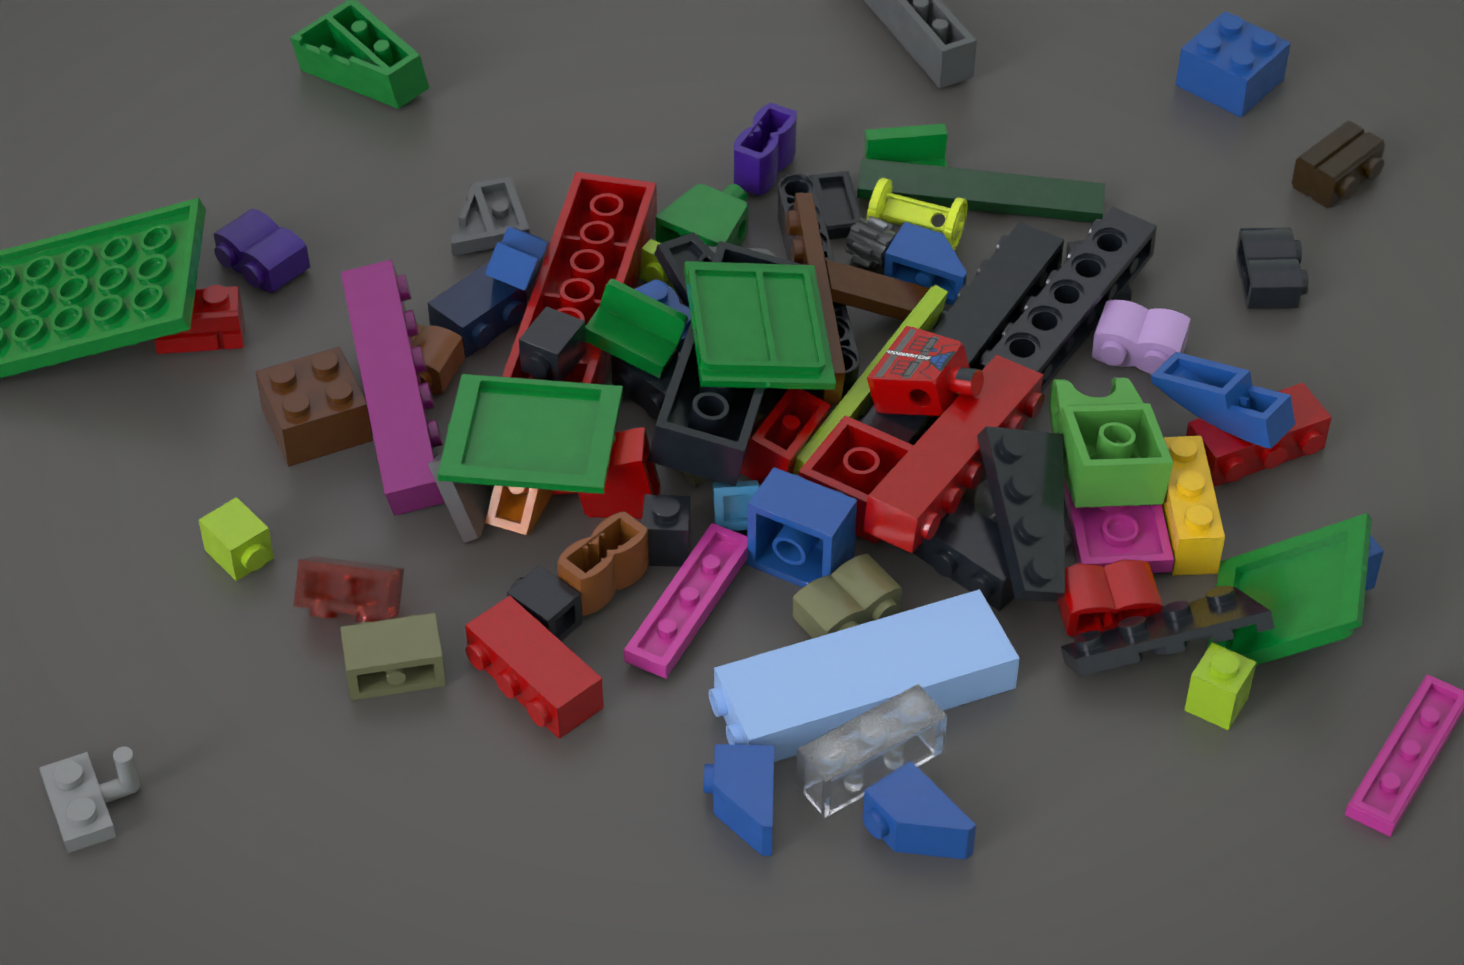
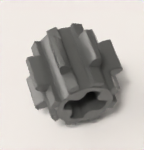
(869, 242)

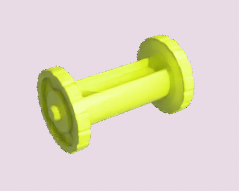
(900, 209)

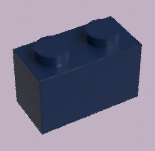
(478, 309)

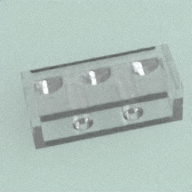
(870, 747)

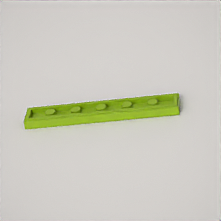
(859, 397)

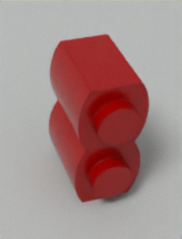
(1103, 596)

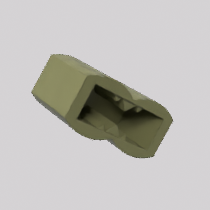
(846, 598)

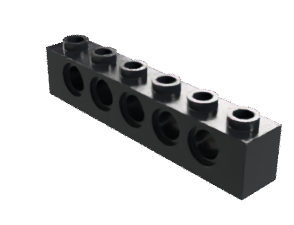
(1076, 295)

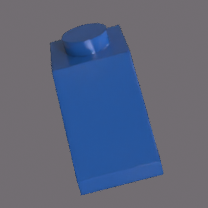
(925, 260)
(743, 791)
(917, 816)

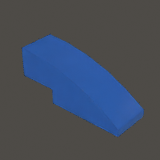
(517, 258)
(1226, 398)

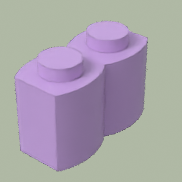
(1139, 336)

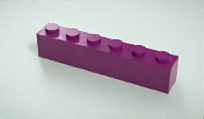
(393, 384)

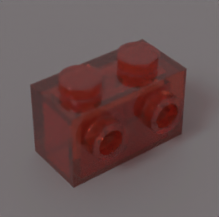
(348, 587)

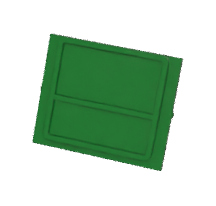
(758, 326)
(531, 433)
(1308, 584)

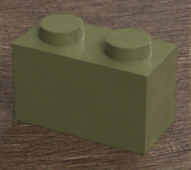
(393, 656)

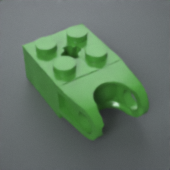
(1110, 446)

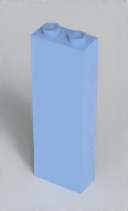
(821, 683)

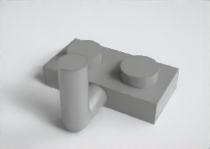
(81, 801)

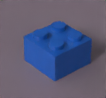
(1232, 64)
(799, 528)

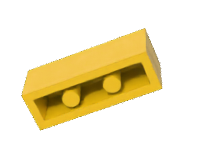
(1192, 509)

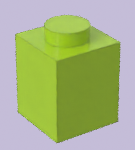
(236, 539)
(1220, 686)

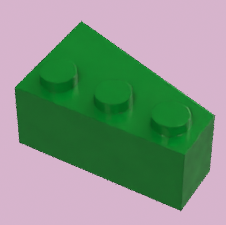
(361, 55)

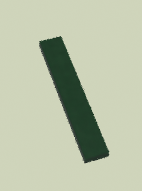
(987, 190)

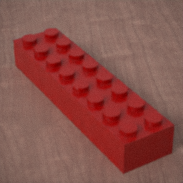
(593, 241)

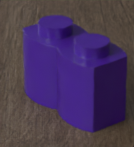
(765, 148)
(261, 250)

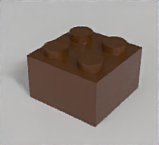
(314, 406)

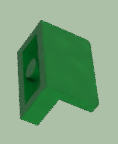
(908, 144)
(636, 328)

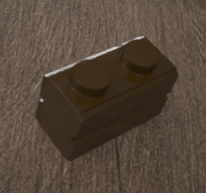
(1339, 164)

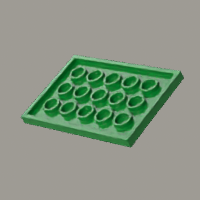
(99, 287)

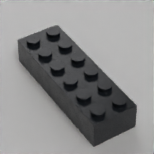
(708, 427)

